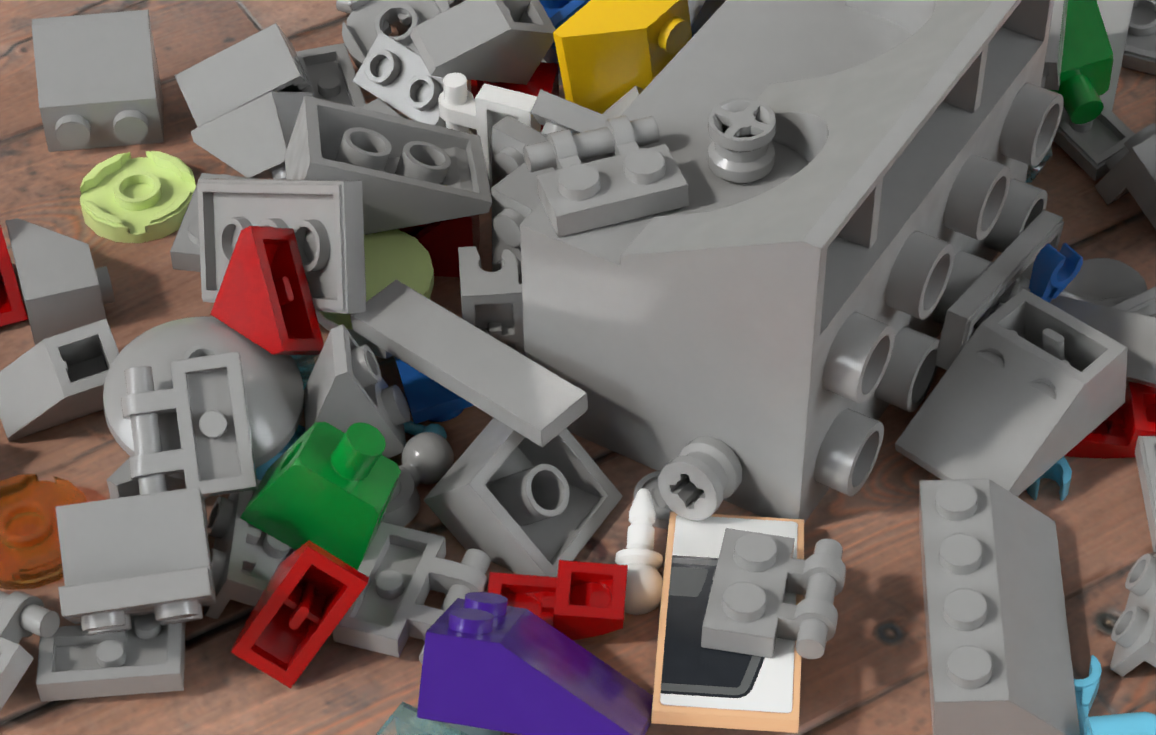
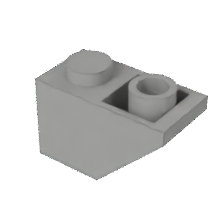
(486, 40)
(56, 380)
(350, 390)

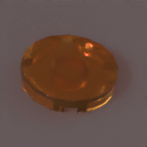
(30, 530)

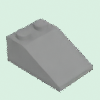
(406, 167)

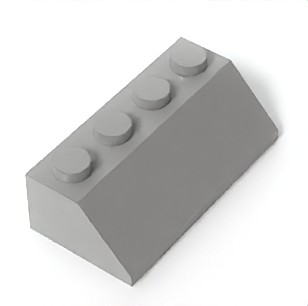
(993, 613)

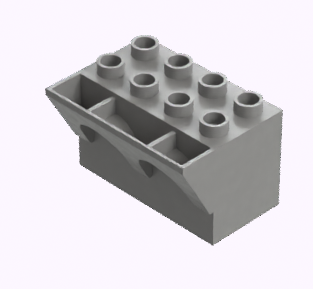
(819, 291)

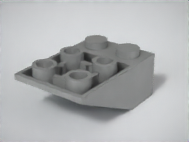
(1017, 396)

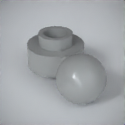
(424, 461)

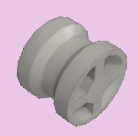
(741, 140)
(700, 478)

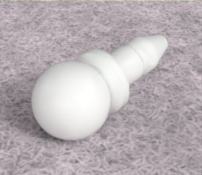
(643, 578)

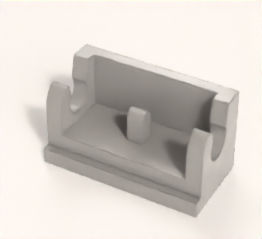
(241, 74)
(492, 298)

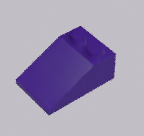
(521, 676)

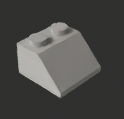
(98, 80)
(524, 500)

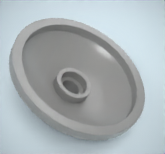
(270, 382)

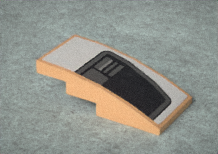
(715, 685)

